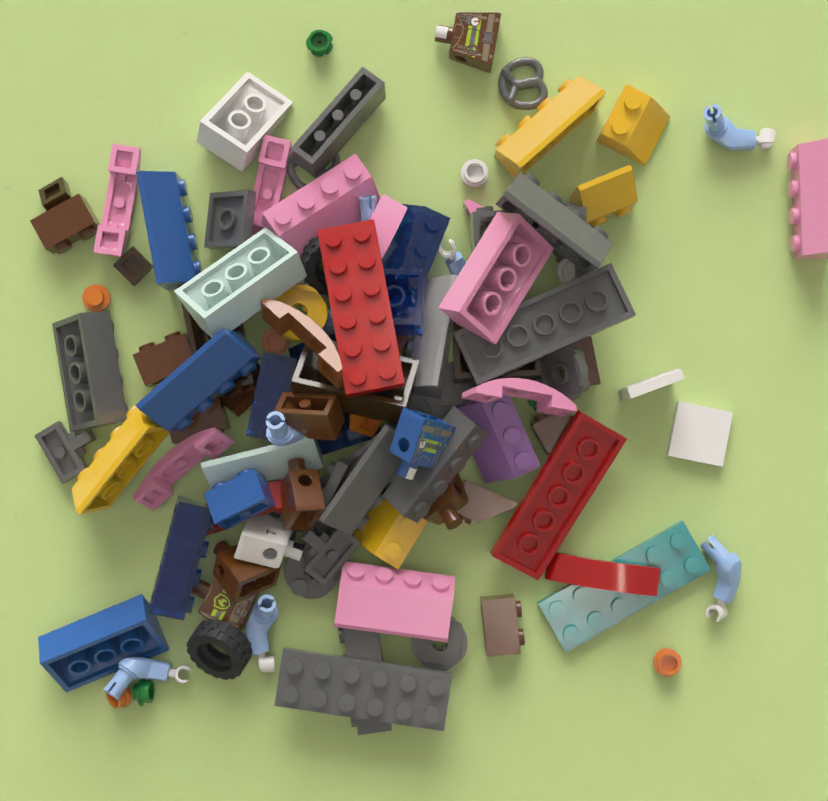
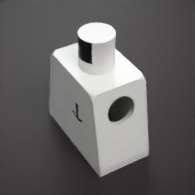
(267, 542)

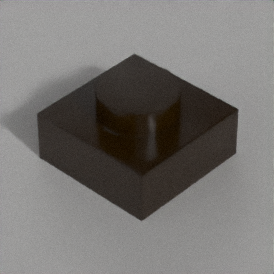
(54, 193)
(133, 266)

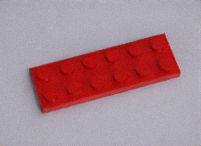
(360, 308)
(558, 495)

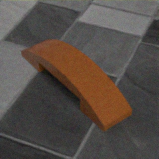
(286, 318)

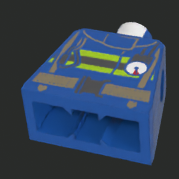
(419, 441)

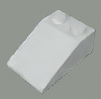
(241, 119)

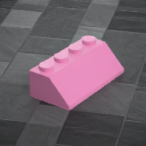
(809, 199)
(321, 204)
(496, 276)
(395, 601)

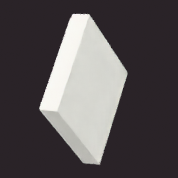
(651, 384)
(699, 433)

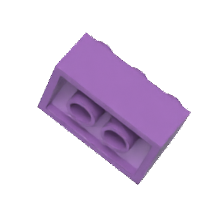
(506, 448)

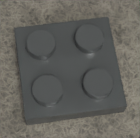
(229, 219)

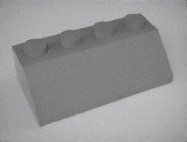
(434, 345)

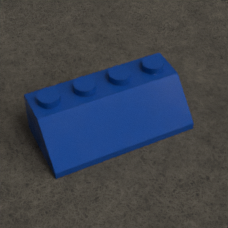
(168, 227)
(200, 380)
(99, 642)

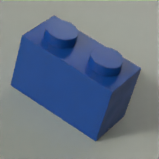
(239, 498)

